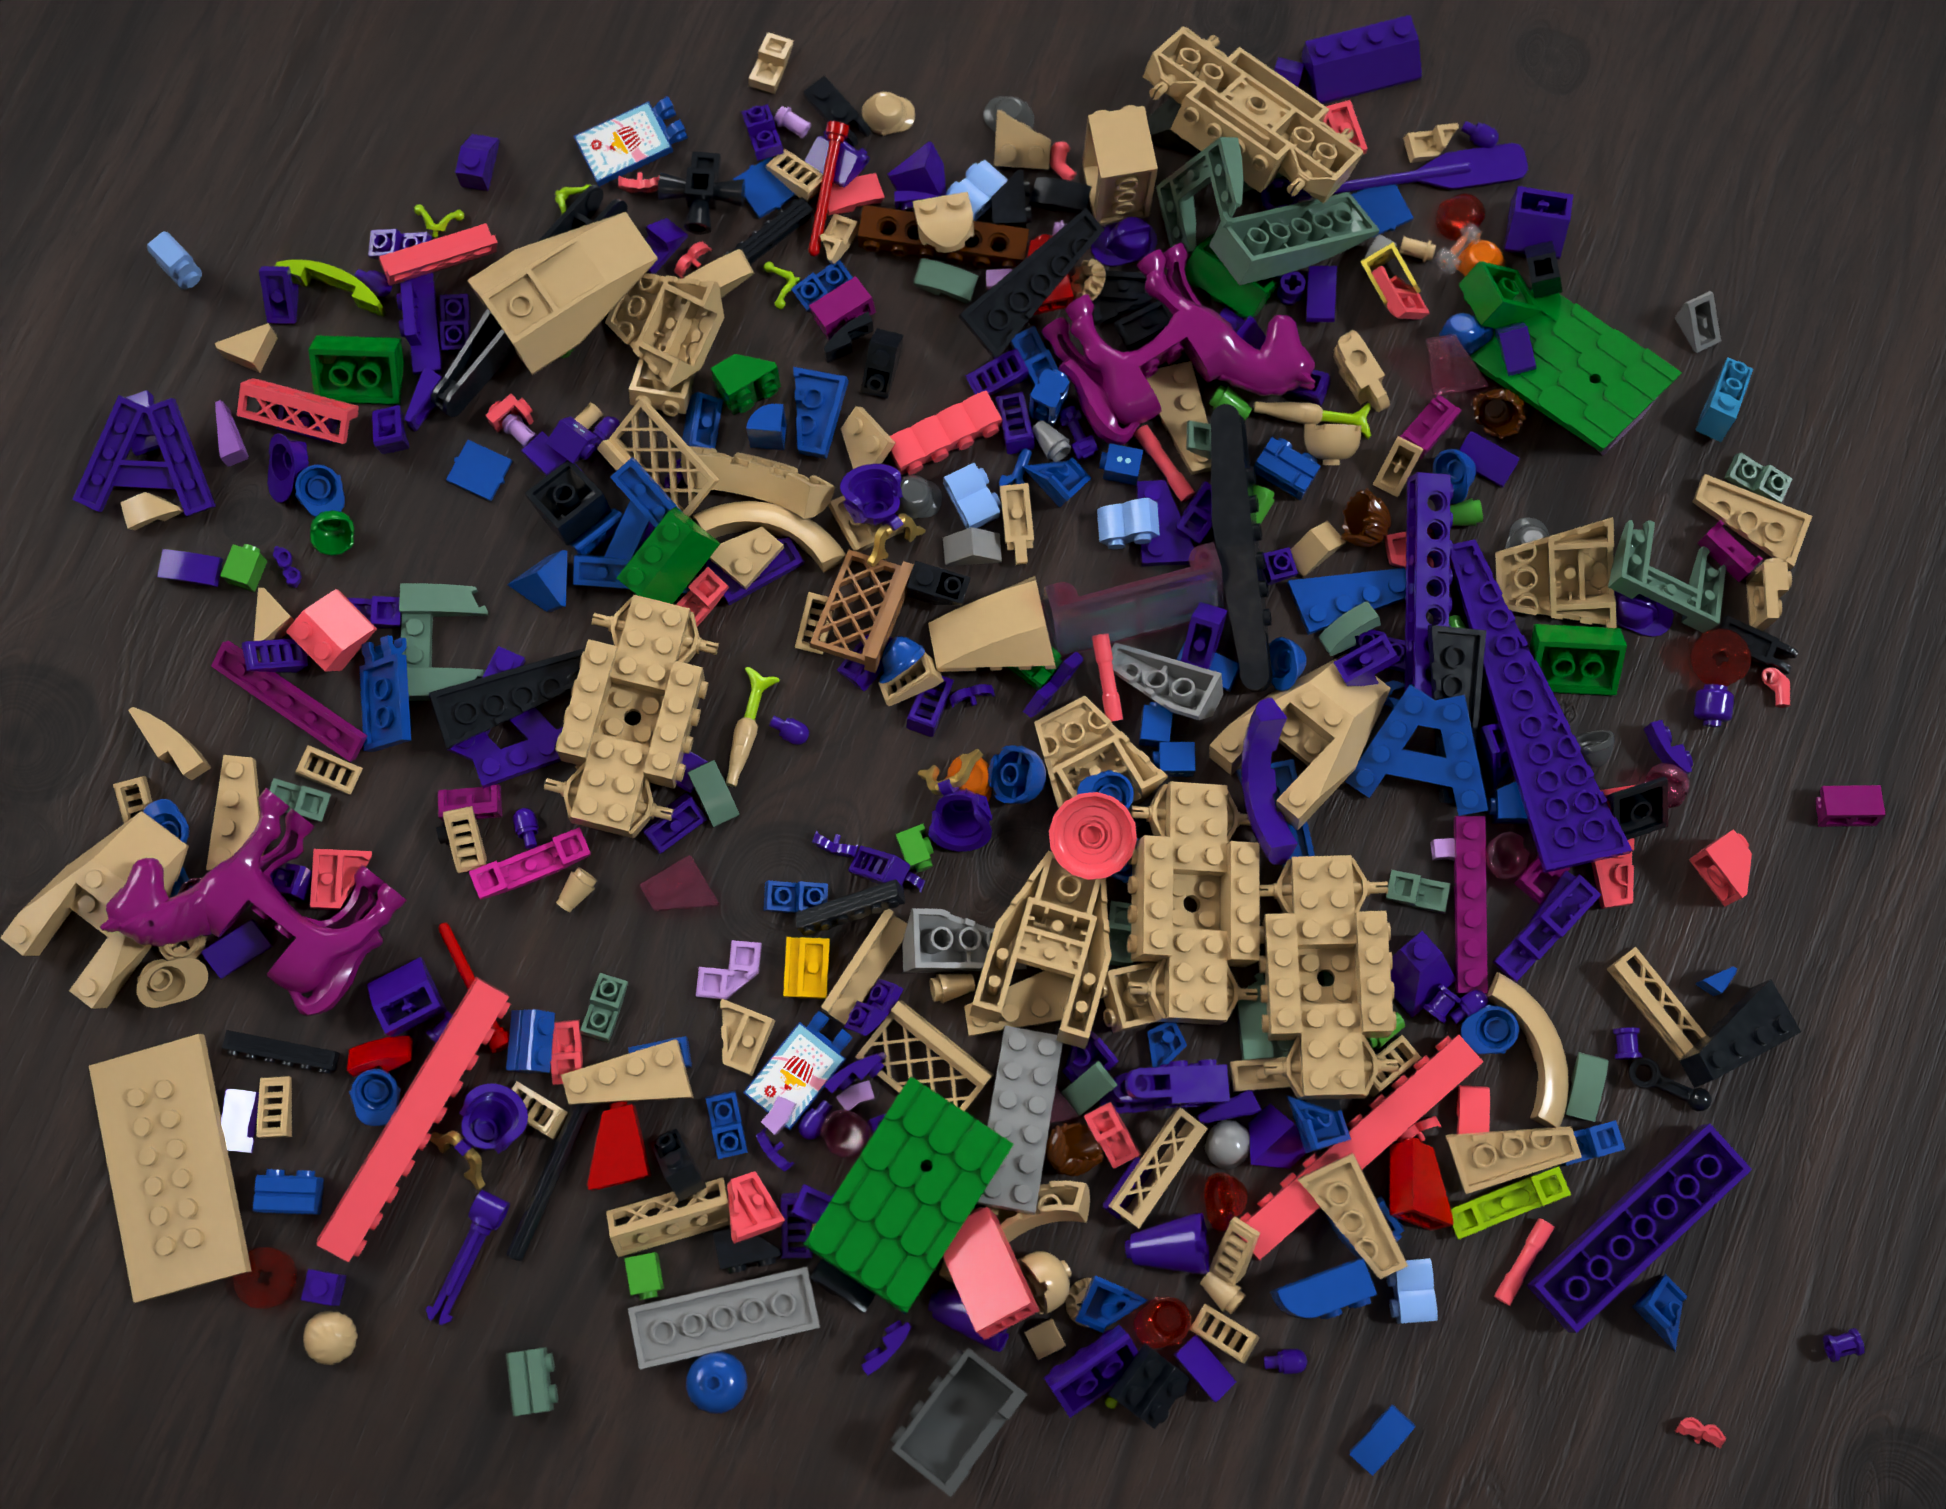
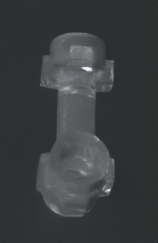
(1448, 259)

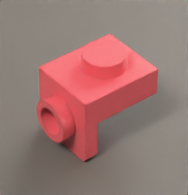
(509, 405)

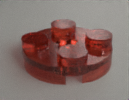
(1711, 643)
(281, 1283)

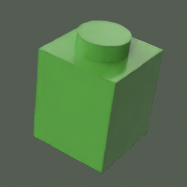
(244, 567)

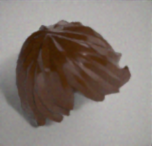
(1499, 412)
(1365, 519)
(1073, 1149)

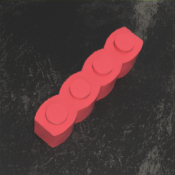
(944, 432)

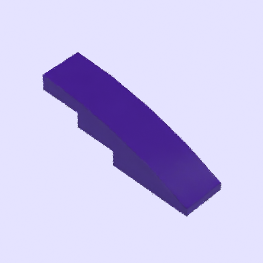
(1547, 928)

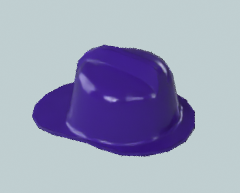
(1124, 242)
(285, 464)
(1642, 615)

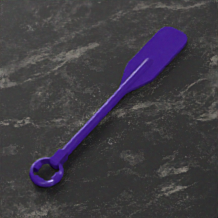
(1447, 171)

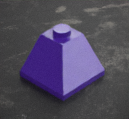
(1418, 972)

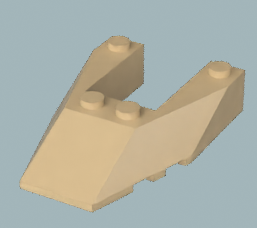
(1323, 729)
(86, 889)
(1058, 927)

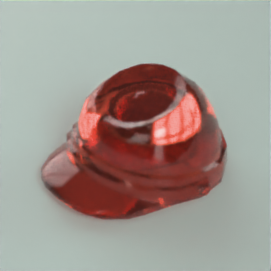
(1458, 212)
(1224, 1199)
(1163, 1322)

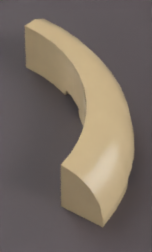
(764, 480)
(776, 520)
(1545, 1048)
(1055, 1203)

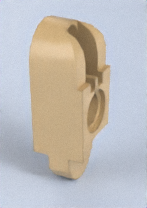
(1360, 371)

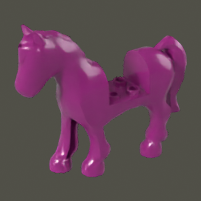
(1115, 383)
(321, 956)

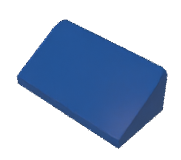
(702, 420)
(597, 533)

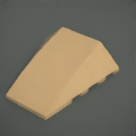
(669, 323)
(1562, 575)
(994, 632)
(1083, 743)

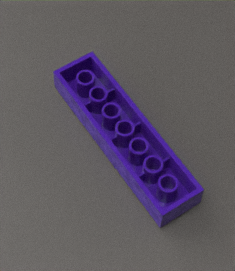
(1639, 1228)

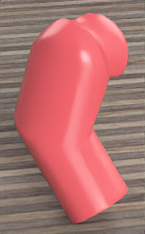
(1058, 160)
(1779, 684)

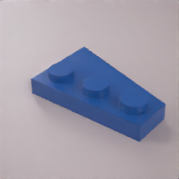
(818, 408)

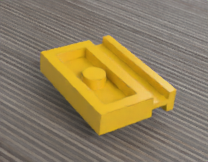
(806, 967)

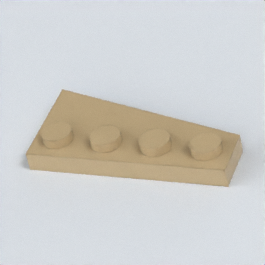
(640, 1075)
(1351, 1205)

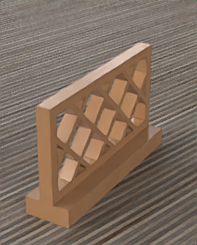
(883, 622)

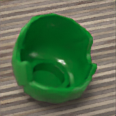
(332, 532)

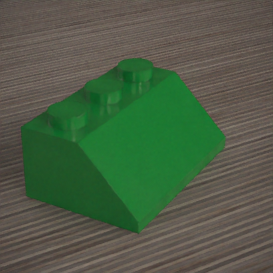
(1209, 273)
(357, 368)
(669, 558)
(1579, 657)

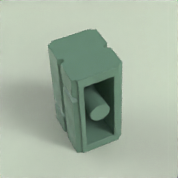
(531, 1381)

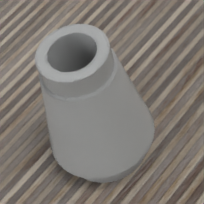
(1051, 441)

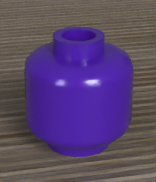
(1714, 705)

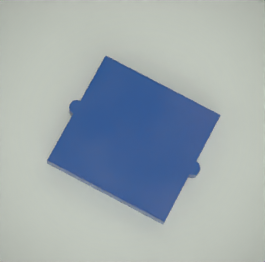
(764, 190)
(1384, 207)
(479, 470)

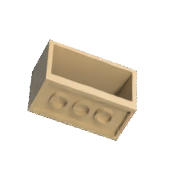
(1119, 164)

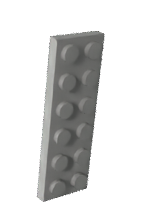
(1022, 1115)
(723, 1317)

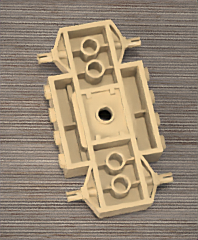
(1245, 99)
(639, 674)
(1193, 860)
(1329, 934)

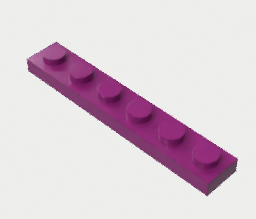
(291, 703)
(1470, 904)

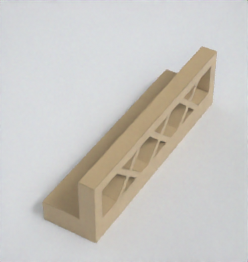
(865, 966)
(1652, 1008)
(1162, 1172)
(670, 1222)

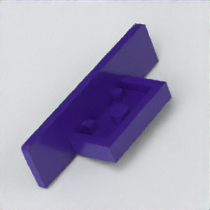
(420, 322)

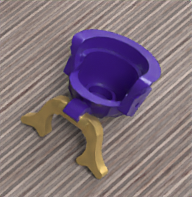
(873, 499)
(960, 815)
(491, 1120)

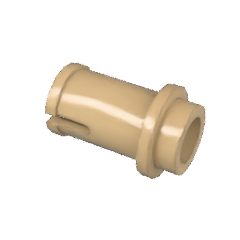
(1417, 249)
(589, 415)

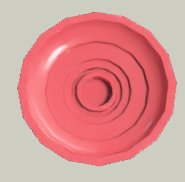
(1092, 835)

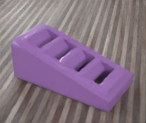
(229, 439)

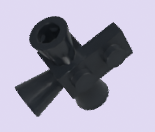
(701, 190)

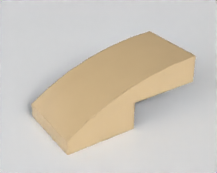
(771, 63)

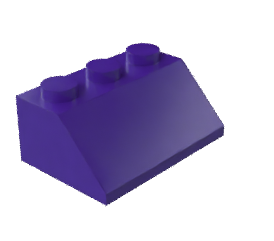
(1091, 1370)

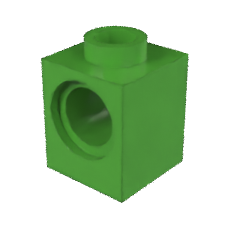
(644, 1275)

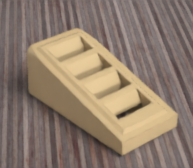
(796, 186)
(800, 644)
(926, 679)
(310, 752)
(120, 791)
(468, 857)
(1409, 1052)
(552, 1118)
(285, 1128)
(1224, 1265)
(1247, 1347)

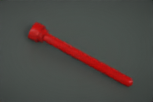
(836, 134)
(500, 1037)

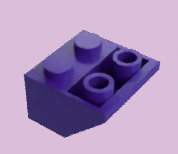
(1537, 218)
(405, 998)

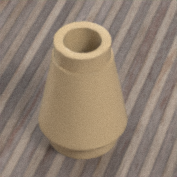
(576, 889)
(950, 986)
(1222, 1293)

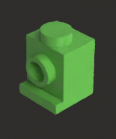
(915, 848)

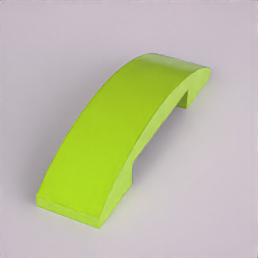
(304, 270)
(1509, 1202)

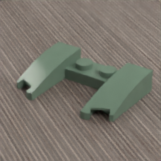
(1216, 164)
(1632, 575)
(418, 606)
(1253, 1041)

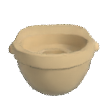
(888, 113)

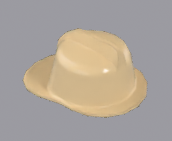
(171, 981)

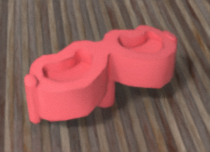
(640, 184)
(690, 258)
(1418, 1127)
(1696, 1429)

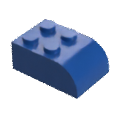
(1327, 1291)

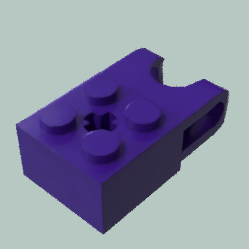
(1175, 1085)

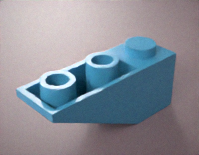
(1724, 400)

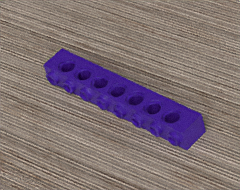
(1418, 572)

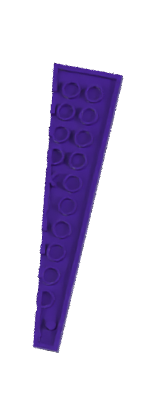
(1553, 779)

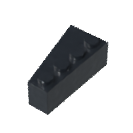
(1746, 1032)

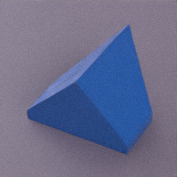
(1059, 479)
(545, 582)
(1318, 1125)
(1106, 1304)
(1662, 1309)

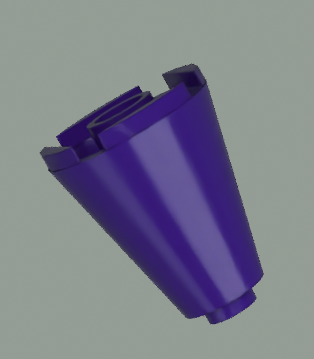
(1172, 1245)
(950, 1310)

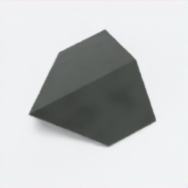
(1160, 125)

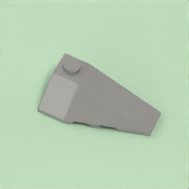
(1170, 682)
(944, 943)

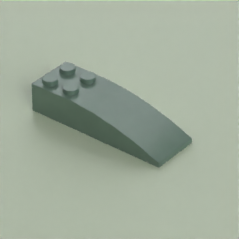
(1291, 237)

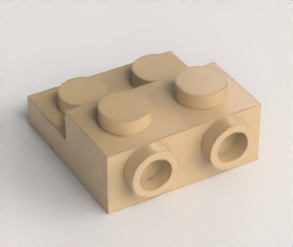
(651, 387)
(1764, 589)
(1123, 1009)

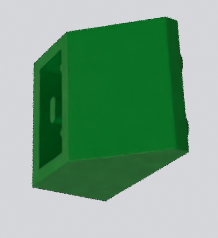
(745, 381)

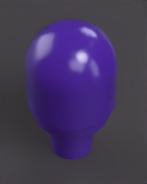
(1481, 134)
(374, 281)
(605, 429)
(791, 730)
(526, 826)
(1470, 1004)
(813, 1120)
(1287, 1361)

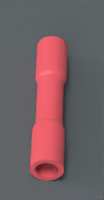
(1174, 477)
(1104, 659)
(1533, 1245)

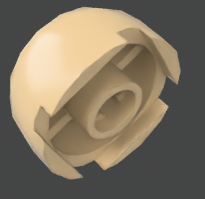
(1332, 441)
(1046, 1279)

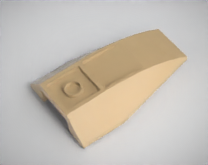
(563, 286)

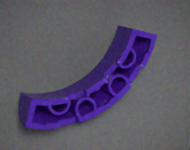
(1260, 782)

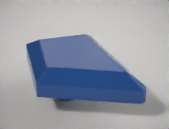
(1165, 1043)

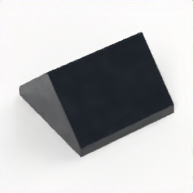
(1641, 807)

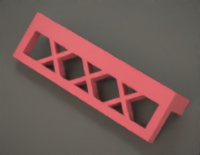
(438, 254)
(300, 400)

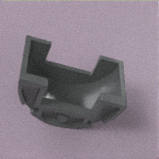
(957, 1420)

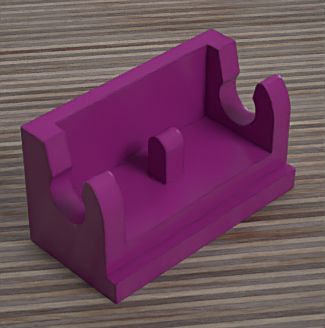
(842, 306)
(1431, 424)
(1729, 551)
(485, 801)
(1850, 805)
(1536, 882)

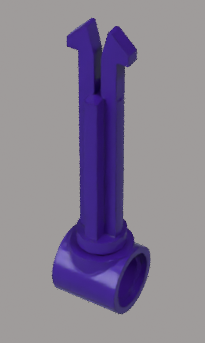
(486, 1214)

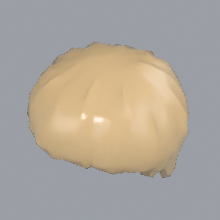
(329, 1337)

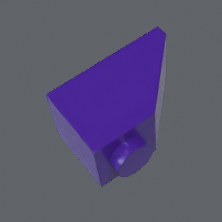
(477, 162)
(1203, 635)

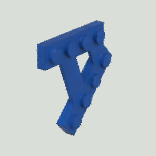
(646, 505)
(1457, 770)

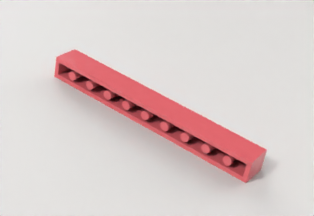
(412, 1120)
(1369, 1137)

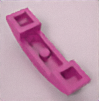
(530, 865)

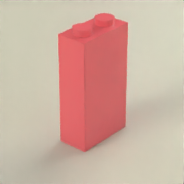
(988, 1275)

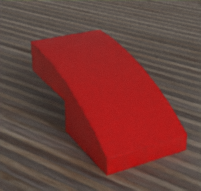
(383, 1052)

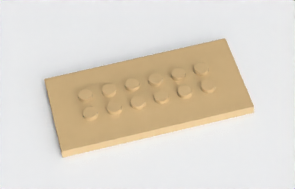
(169, 1168)

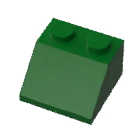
(1498, 295)

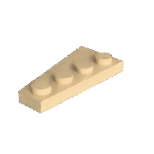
(1180, 402)
(1759, 520)
(235, 808)
(1027, 1003)
(1504, 1155)

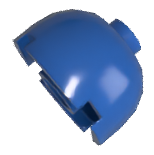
(1016, 775)
(716, 1382)

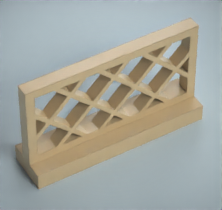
(618, 454)
(935, 1041)

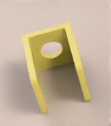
(1388, 253)

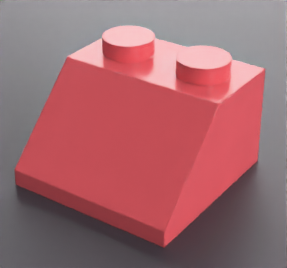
(331, 631)
(1725, 866)

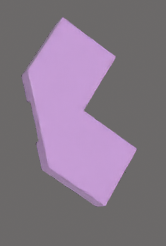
(723, 983)

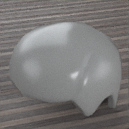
(1227, 1144)

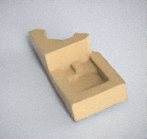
(1428, 144)
(839, 236)
(147, 508)

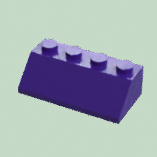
(1362, 59)

